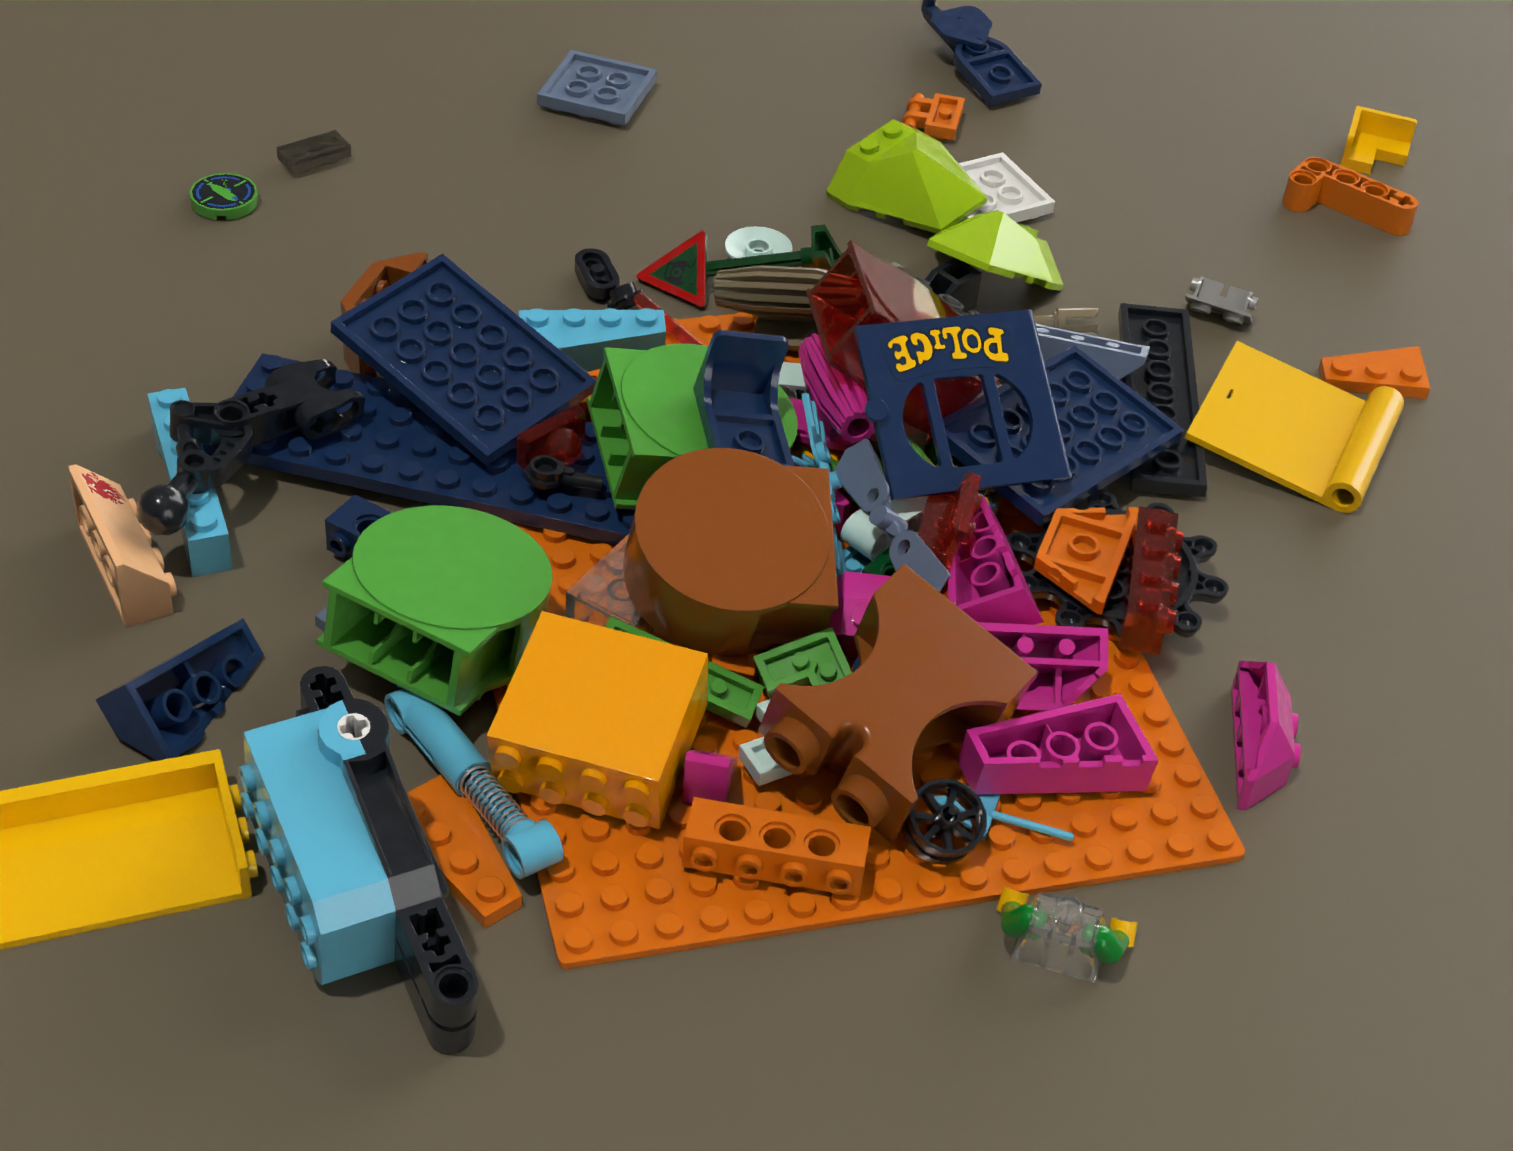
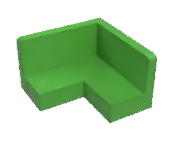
(805, 661)

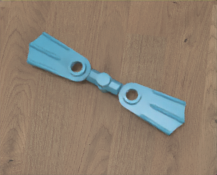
(822, 459)

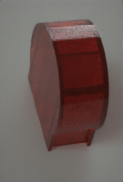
(870, 292)

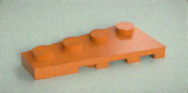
(465, 852)

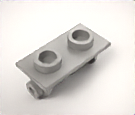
(1208, 298)

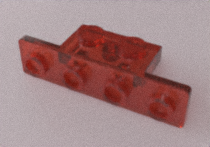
(948, 517)

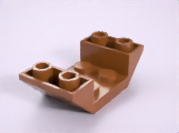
(375, 279)

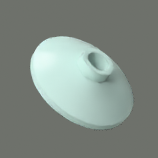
(756, 242)

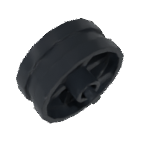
(944, 822)

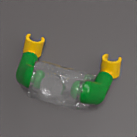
(1063, 933)

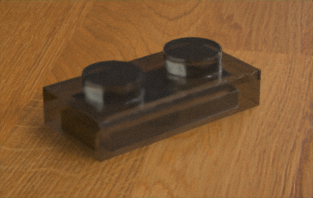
(314, 152)

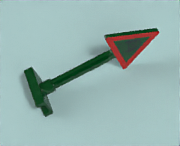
(686, 267)

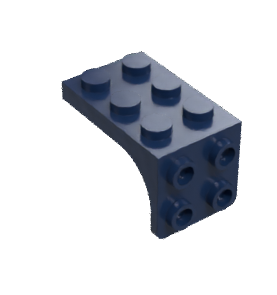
(740, 394)

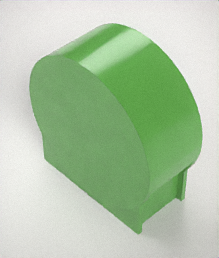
(650, 415)
(438, 602)

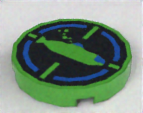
(223, 196)

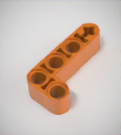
(1351, 194)

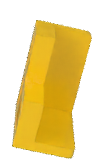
(1377, 137)

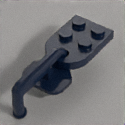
(981, 59)

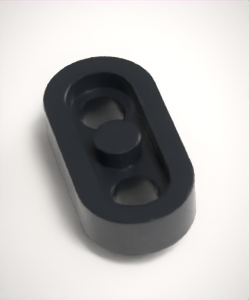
(596, 273)

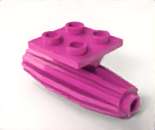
(837, 399)

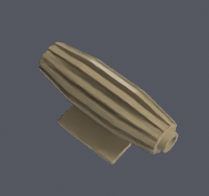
(773, 295)

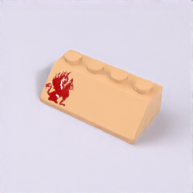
(121, 548)

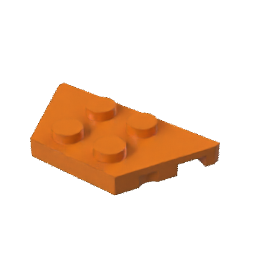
(1085, 552)

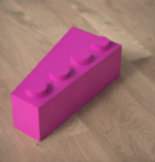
(1060, 751)

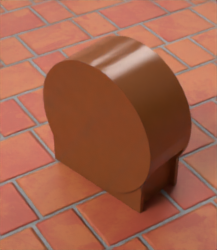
(733, 552)

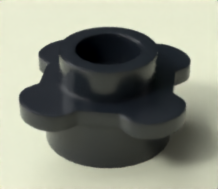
(623, 296)

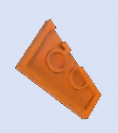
(1365, 371)

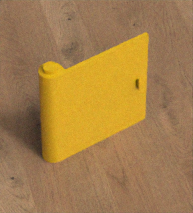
(1296, 427)

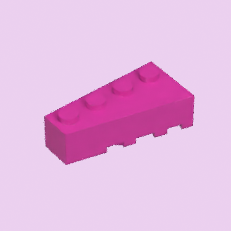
(988, 577)

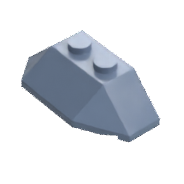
(1115, 356)

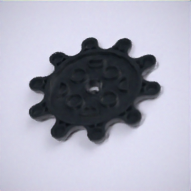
(1193, 583)

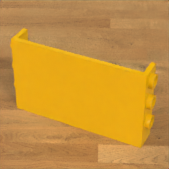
(120, 848)

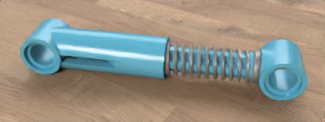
(524, 842)

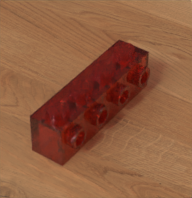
(1149, 581)

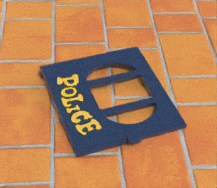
(929, 350)

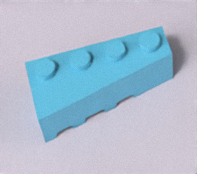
(587, 332)

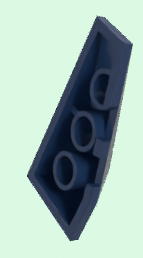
(177, 699)

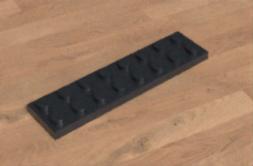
(1170, 386)

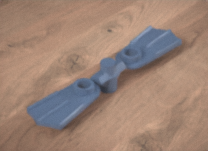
(864, 480)

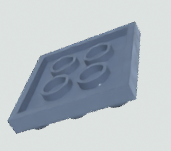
(597, 87)

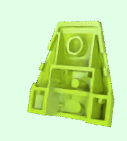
(905, 177)
(1000, 247)

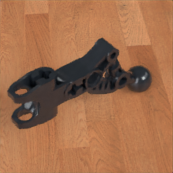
(234, 425)

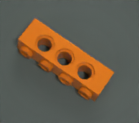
(776, 846)

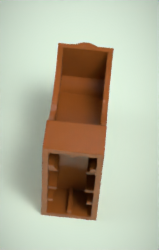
(918, 685)

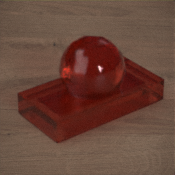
(557, 437)

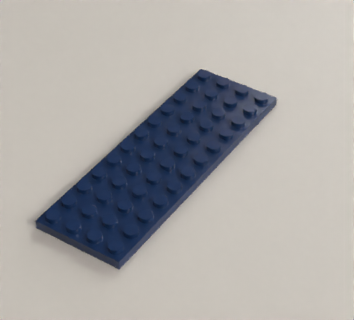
(411, 457)

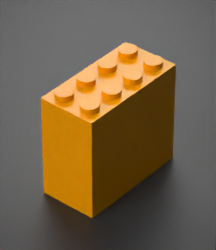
(599, 719)

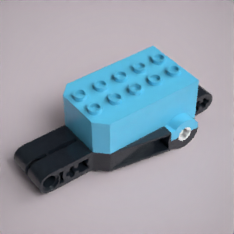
(355, 856)

